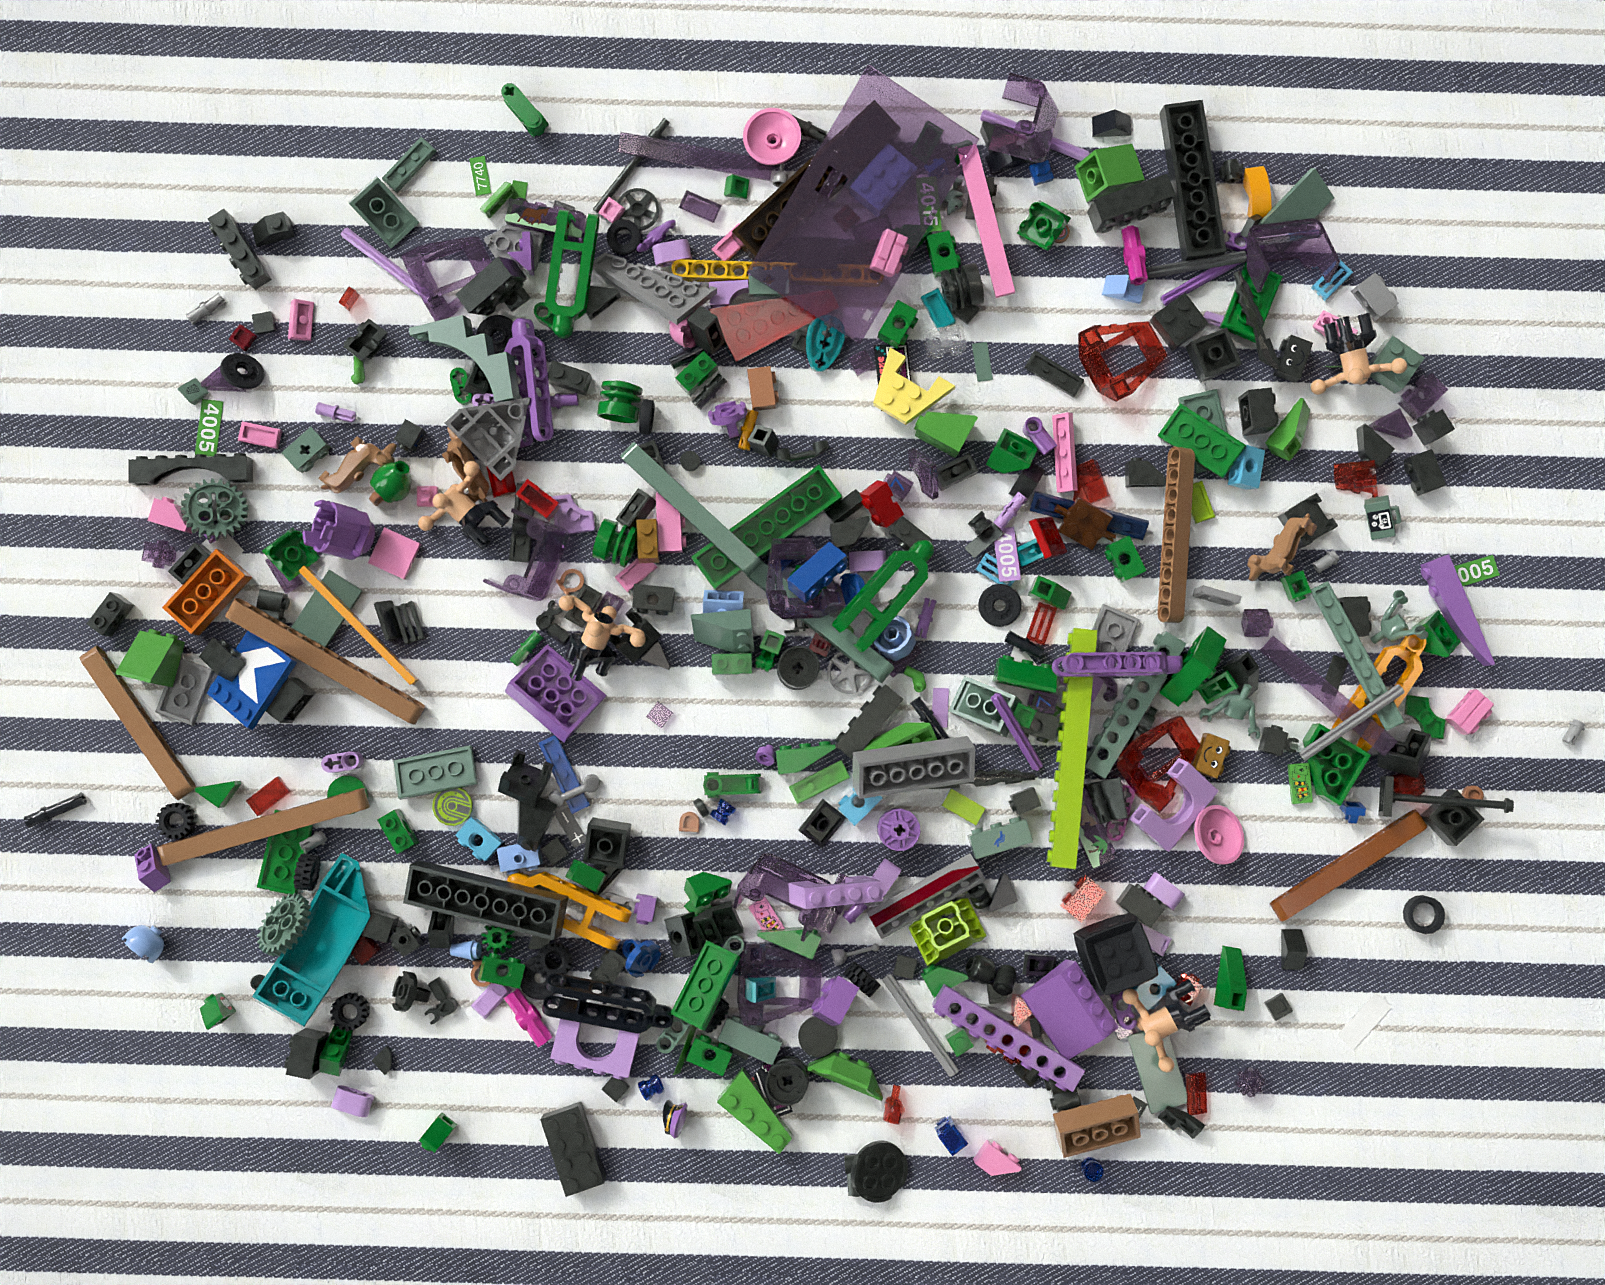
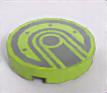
(452, 806)

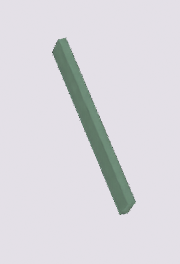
(1355, 653)

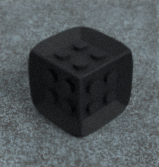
(1115, 954)

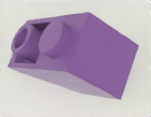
(150, 868)

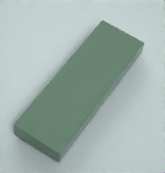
(409, 164)

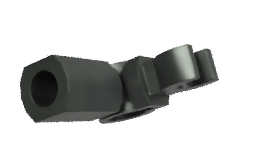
(545, 620)
(1145, 724)
(447, 1004)

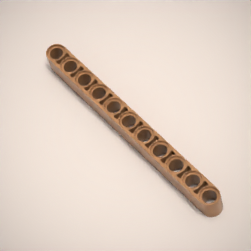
(325, 661)
(263, 826)

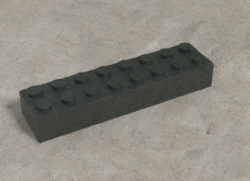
(1192, 180)
(486, 900)

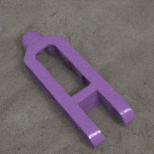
(539, 408)
(1103, 664)

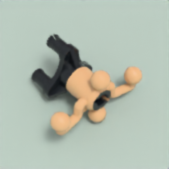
(1353, 353)
(464, 510)
(592, 644)
(1167, 1019)

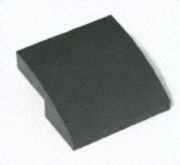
(718, 923)

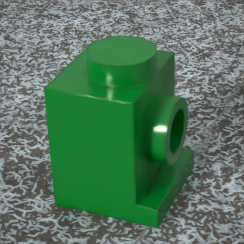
(1301, 583)

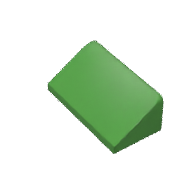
(495, 202)

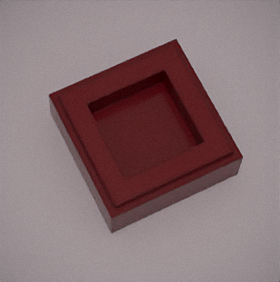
(242, 337)

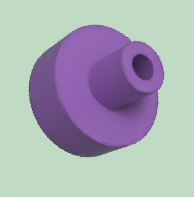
(766, 755)

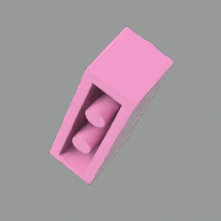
(669, 527)

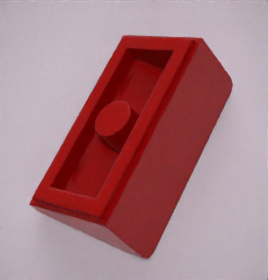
(503, 487)

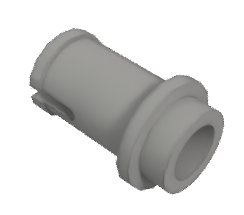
(1326, 561)
(1573, 731)
(313, 841)

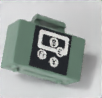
(1380, 517)

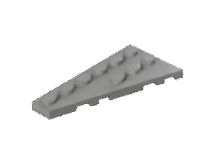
(655, 288)

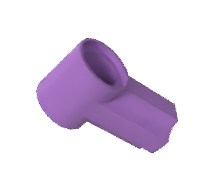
(1040, 438)

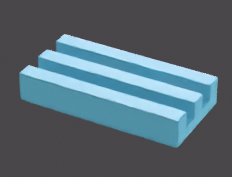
(1320, 291)
(988, 575)

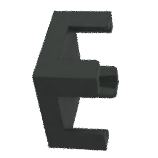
(1309, 506)
(624, 645)
(524, 781)

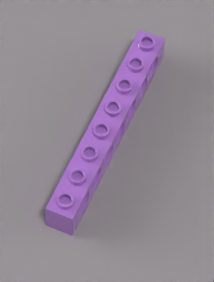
(1072, 1071)

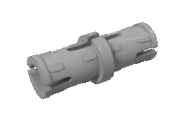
(205, 308)

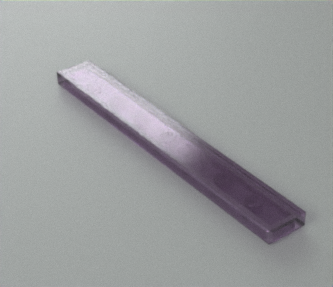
(693, 156)
(1326, 694)

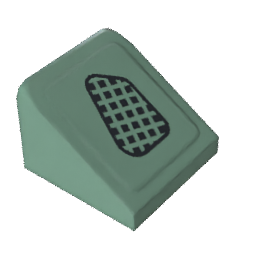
(193, 391)

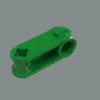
(523, 109)
(732, 784)

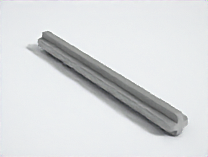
(1351, 722)
(920, 1025)

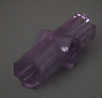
(830, 914)

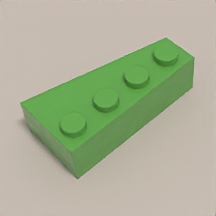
(754, 1111)

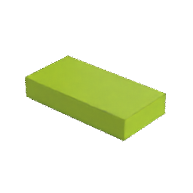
(1201, 506)
(963, 806)

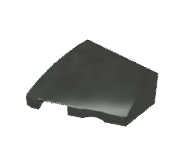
(1113, 793)

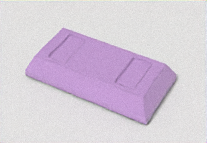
(490, 999)

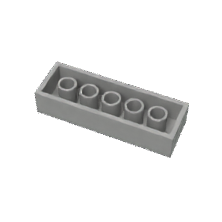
(913, 767)

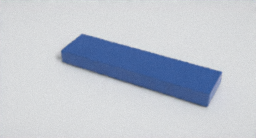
(563, 772)

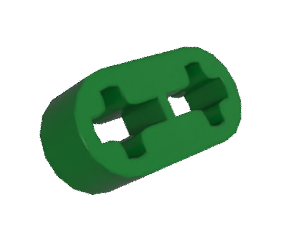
(456, 387)

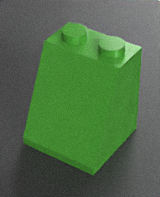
(1109, 171)
(945, 430)
(152, 658)

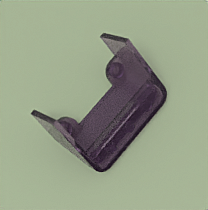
(1028, 138)
(1289, 241)
(543, 562)
(772, 877)

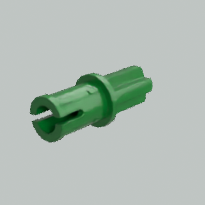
(526, 648)

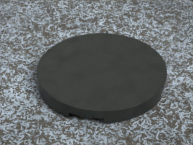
(879, 1171)

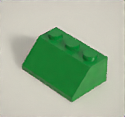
(1025, 675)

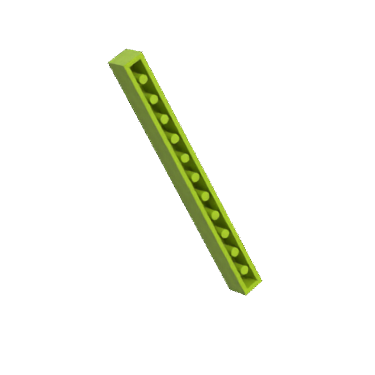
(1071, 758)

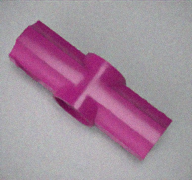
(1134, 255)
(528, 1017)

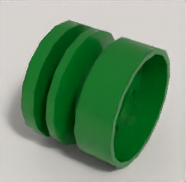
(620, 397)
(616, 543)

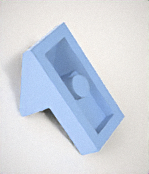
(1120, 288)

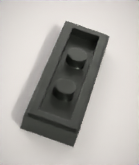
(1054, 373)

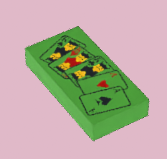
(1300, 783)

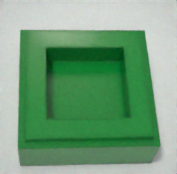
(1024, 715)

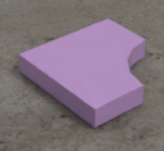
(572, 517)

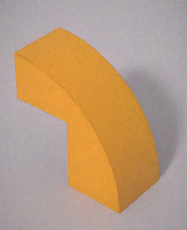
(1258, 190)

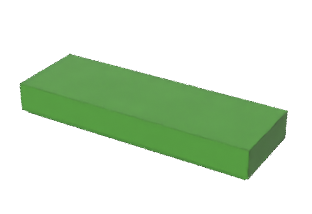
(819, 782)

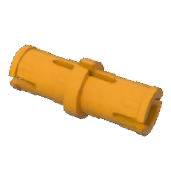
(747, 428)

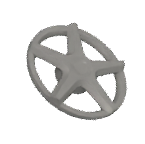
(849, 672)

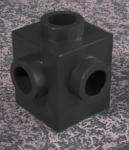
(413, 938)

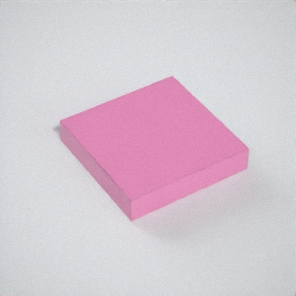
(394, 553)

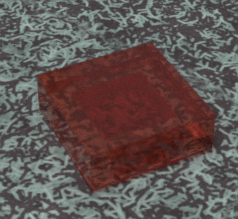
(349, 298)

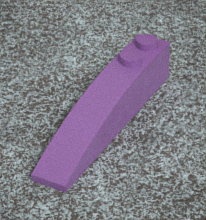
(1455, 606)

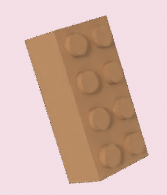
(1097, 1125)

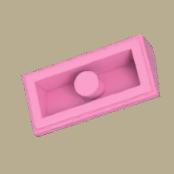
(301, 320)

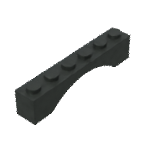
(151, 471)

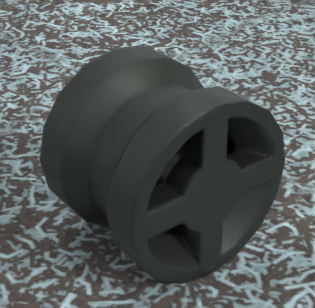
(979, 522)

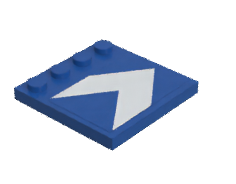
(256, 682)

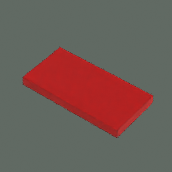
(1048, 537)

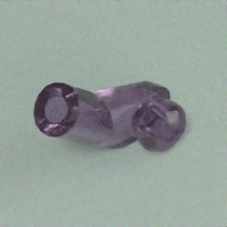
(1112, 689)

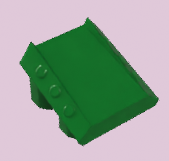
(1043, 225)
(290, 553)

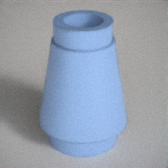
(468, 950)

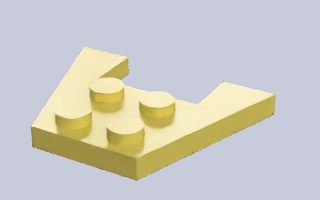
(901, 396)

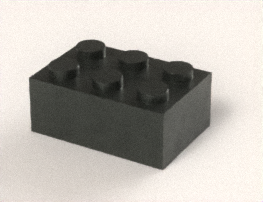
(491, 286)

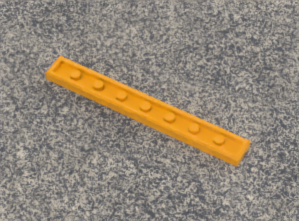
(359, 626)

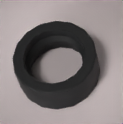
(1438, 918)

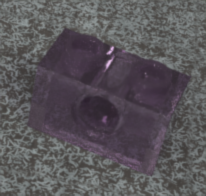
(1432, 390)

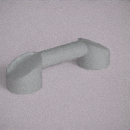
(591, 784)

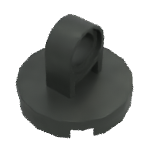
(406, 992)

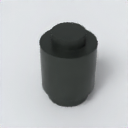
(1005, 980)

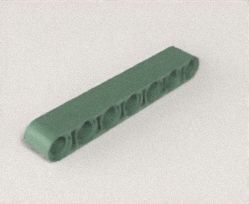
(673, 1035)

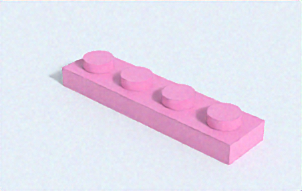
(1064, 452)

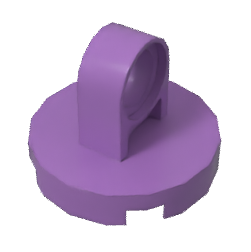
(728, 414)

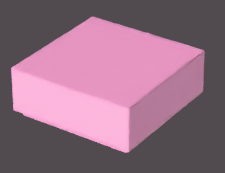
(611, 210)

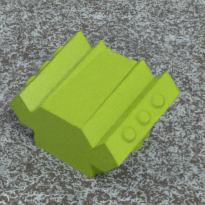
(943, 937)

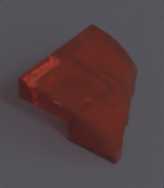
(1356, 477)
(1090, 482)

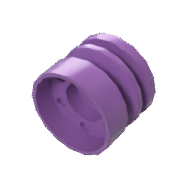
(889, 837)

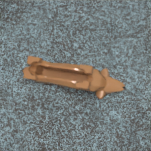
(460, 454)
(355, 463)
(1283, 550)

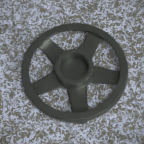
(638, 208)

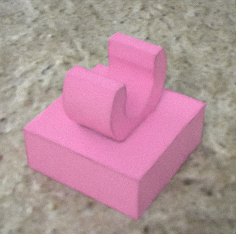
(425, 495)

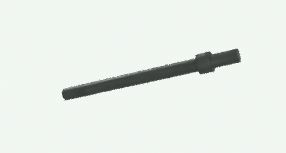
(655, 133)

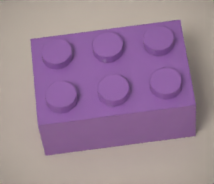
(834, 1001)

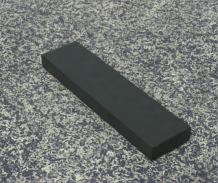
(520, 545)

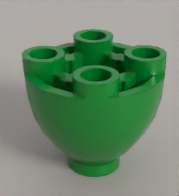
(392, 481)

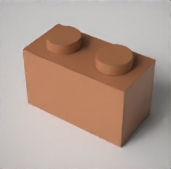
(761, 388)

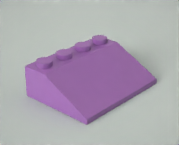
(552, 695)
(1069, 1010)

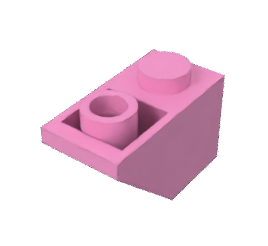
(995, 1161)

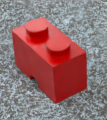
(538, 500)
(880, 505)

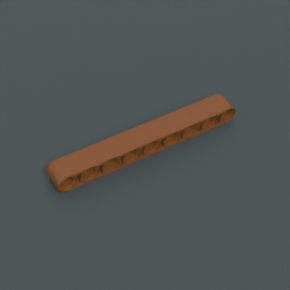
(1348, 865)

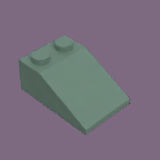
(383, 212)
(725, 630)
(975, 705)

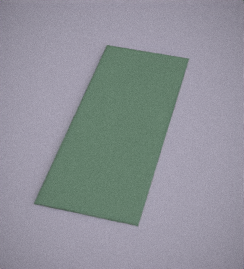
(982, 361)

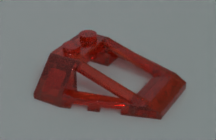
(1091, 345)
(1129, 762)

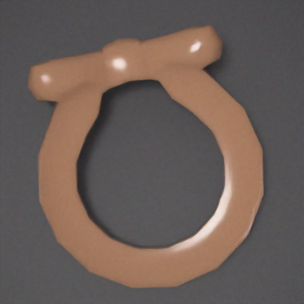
(567, 591)
(477, 963)

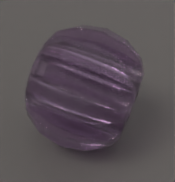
(1249, 1075)

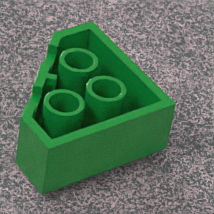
(1197, 666)
(1335, 766)

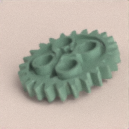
(194, 510)
(284, 924)

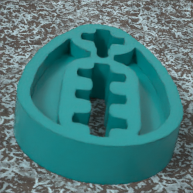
(814, 348)

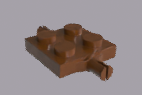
(1085, 523)

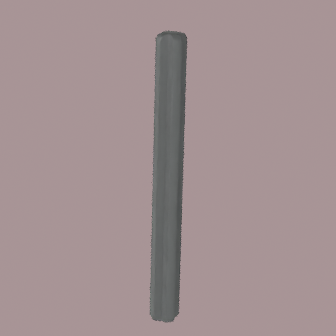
(1196, 264)

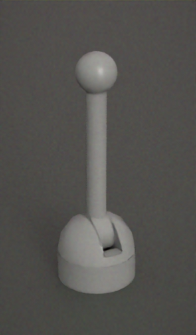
(780, 177)
(840, 956)

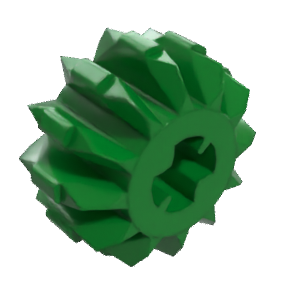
(490, 934)

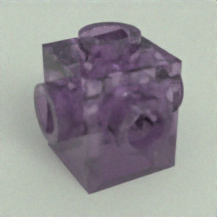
(159, 554)
(1256, 622)

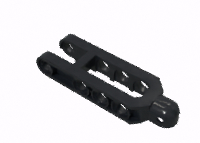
(578, 1009)

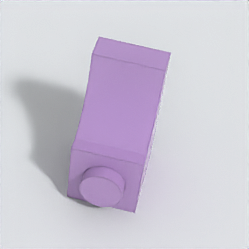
(727, 292)

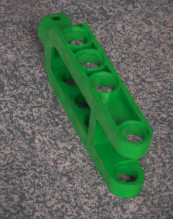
(564, 315)
(918, 555)

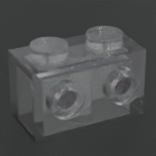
(944, 341)

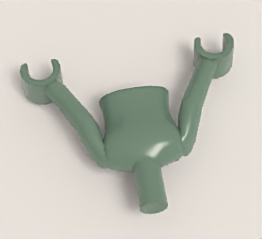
(1396, 627)
(1237, 707)

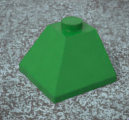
(1011, 453)
(1441, 637)

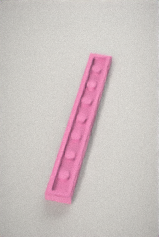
(987, 225)

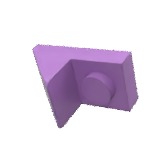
(525, 258)

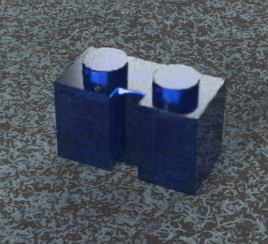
(950, 1135)

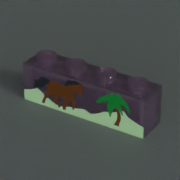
(544, 219)
(1092, 835)

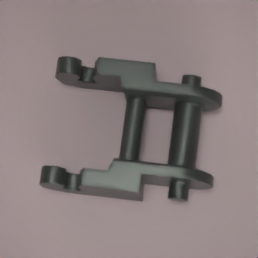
(796, 629)

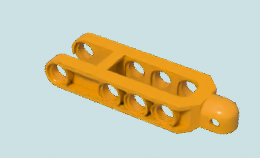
(1408, 650)
(592, 901)

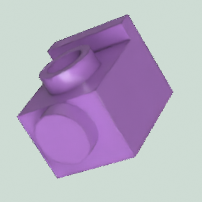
(645, 908)

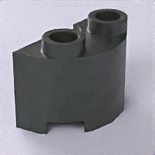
(367, 340)

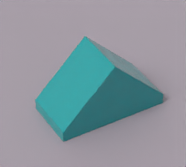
(1029, 552)
(760, 988)

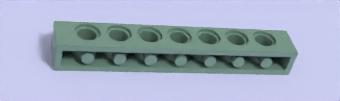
(1101, 768)

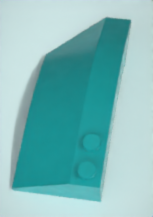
(309, 969)

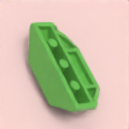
(904, 734)
(847, 1073)

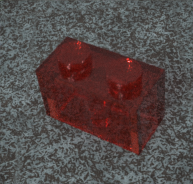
(1083, 898)

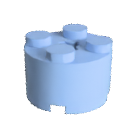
(901, 645)

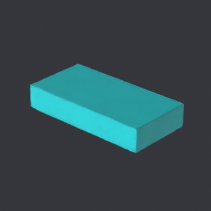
(938, 309)

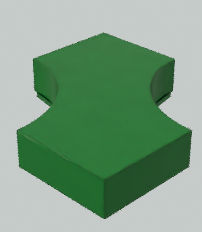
(1420, 710)

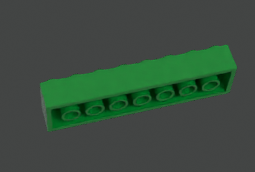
(775, 519)

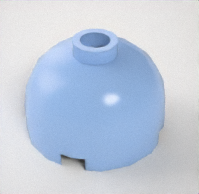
(145, 941)

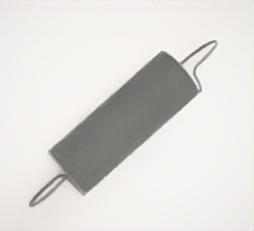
(567, 207)

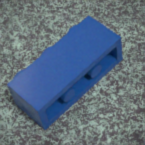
(817, 572)

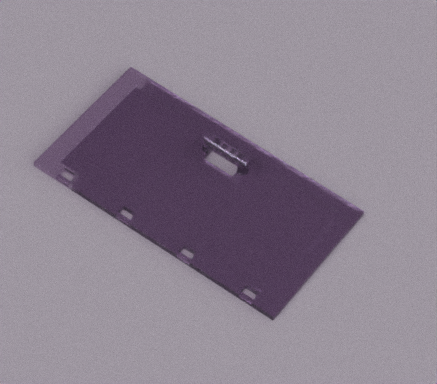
(895, 164)

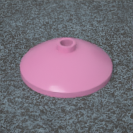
(772, 125)
(1219, 834)

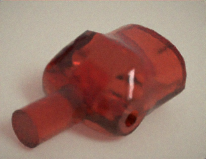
(893, 1107)

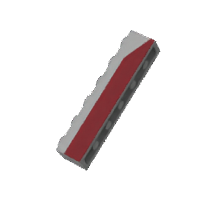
(926, 896)

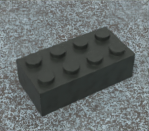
(1131, 203)
(573, 1149)

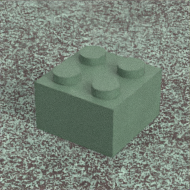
(1390, 350)

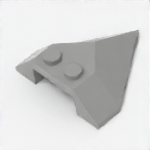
(492, 432)

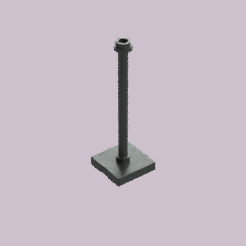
(1388, 796)

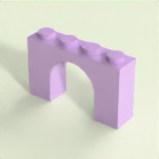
(1197, 795)
(854, 891)
(568, 1050)

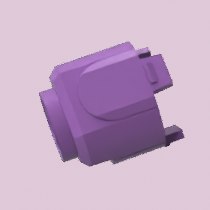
(340, 531)

